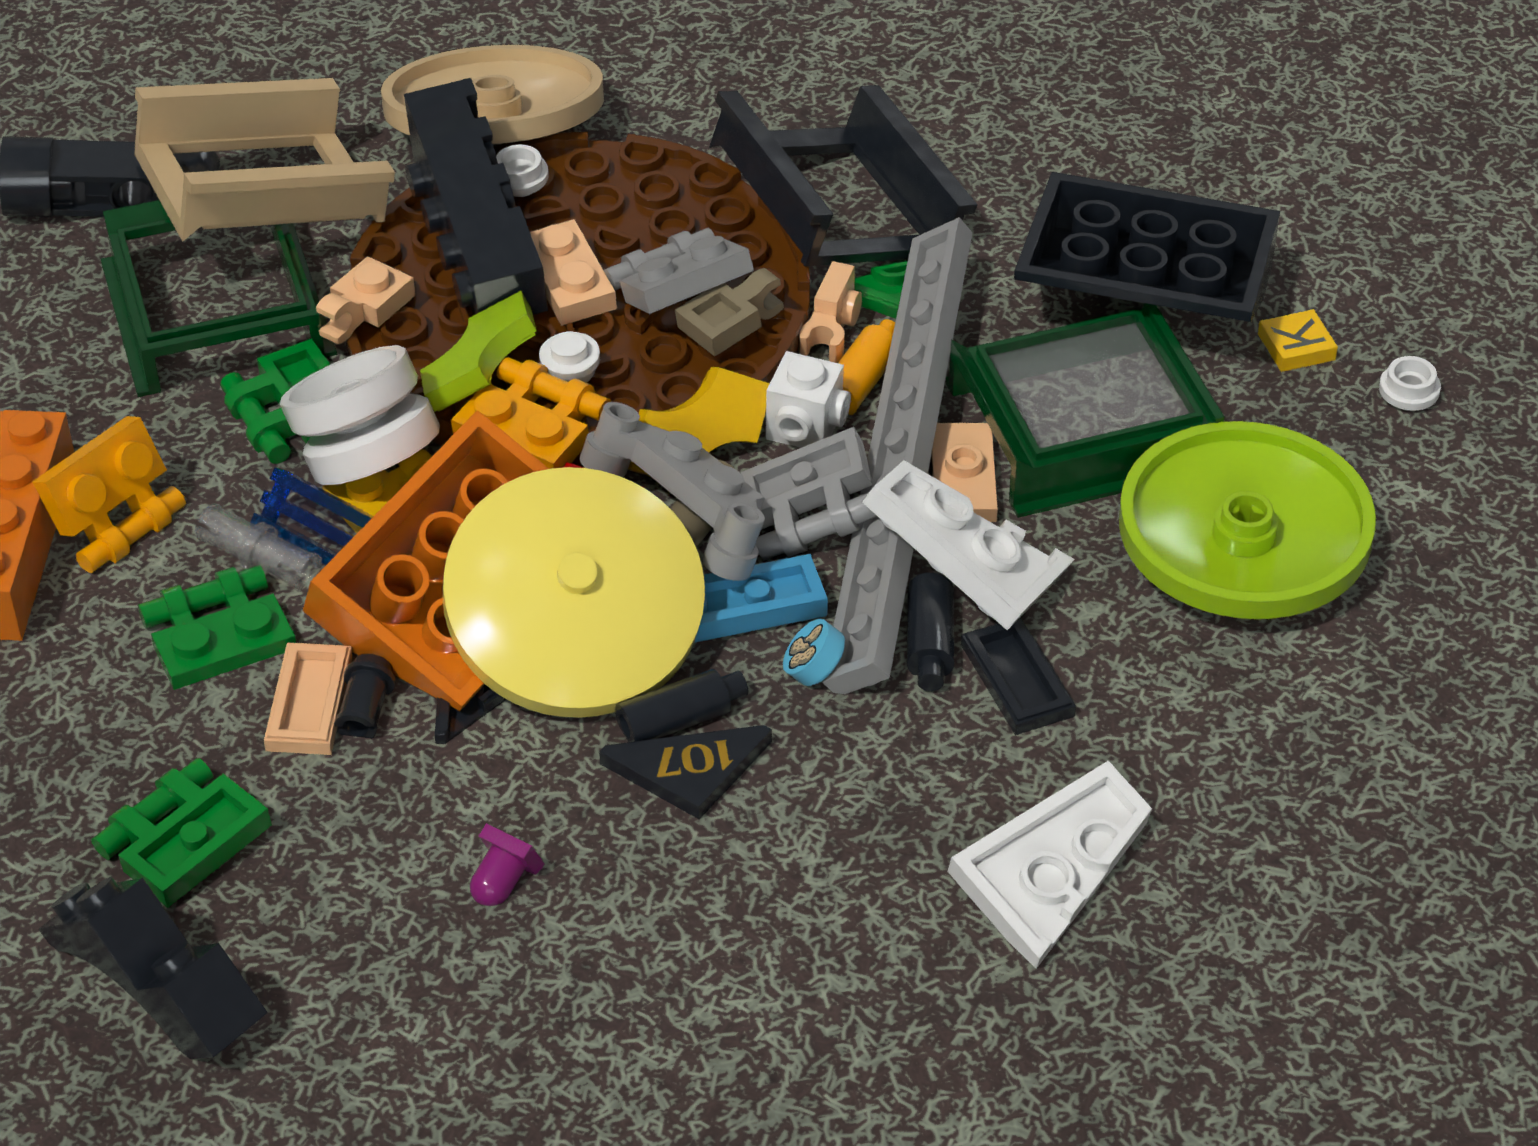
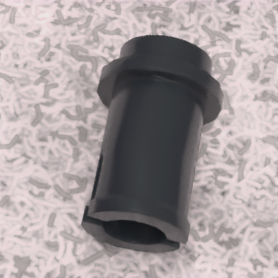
(367, 684)

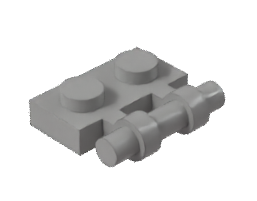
(678, 269)
(806, 480)

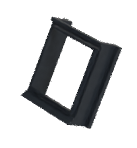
(880, 140)

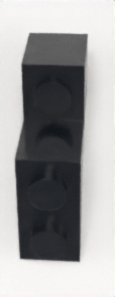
(134, 941)

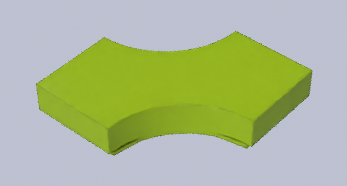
(478, 352)

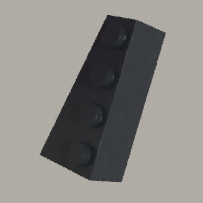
(470, 200)

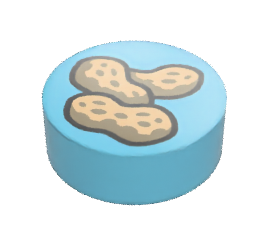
(814, 652)

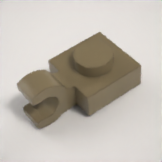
(727, 314)

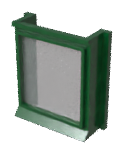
(1081, 403)

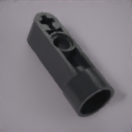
(78, 176)

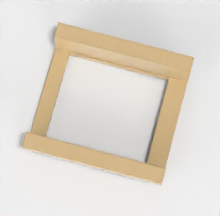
(253, 118)

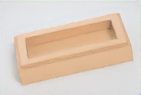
(307, 699)

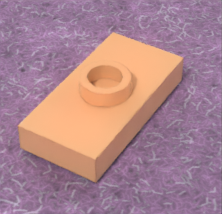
(965, 461)

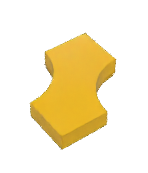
(721, 411)

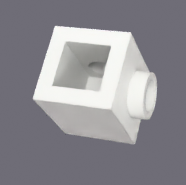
(805, 400)

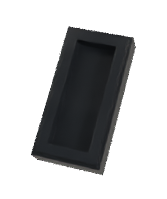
(1018, 676)

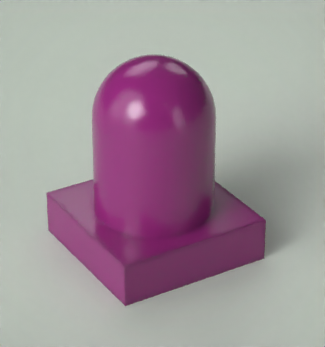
(501, 866)

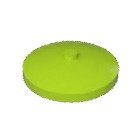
(1247, 520)

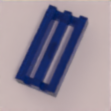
(276, 503)

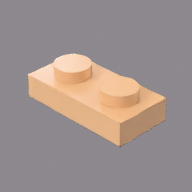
(572, 273)

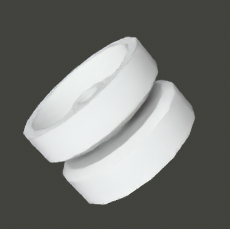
(360, 415)

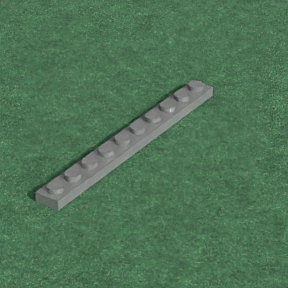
(903, 430)

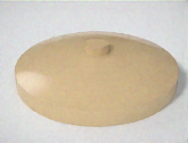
(518, 88)

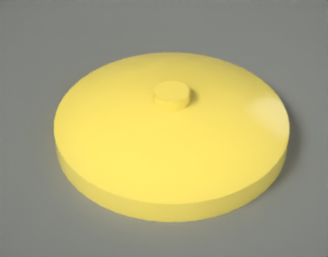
(573, 591)

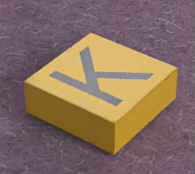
(1297, 340)

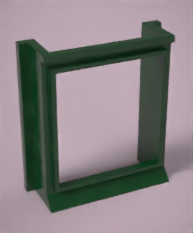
(144, 345)

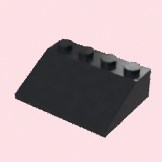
(1150, 246)

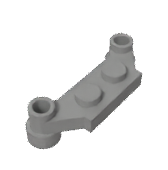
(691, 475)

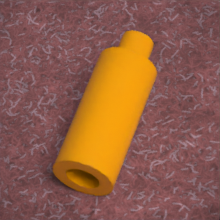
(866, 361)

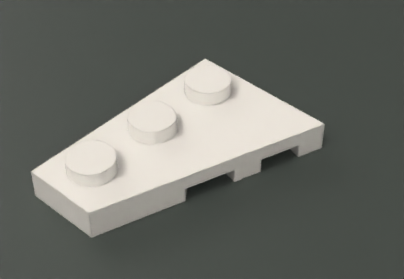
(976, 555)
(1051, 859)

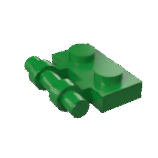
(276, 376)
(220, 640)
(192, 840)

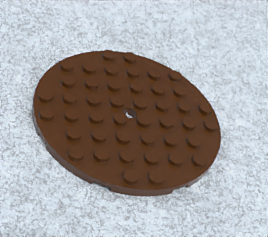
(623, 202)

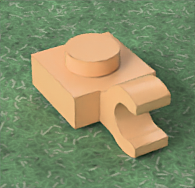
(366, 294)
(834, 307)

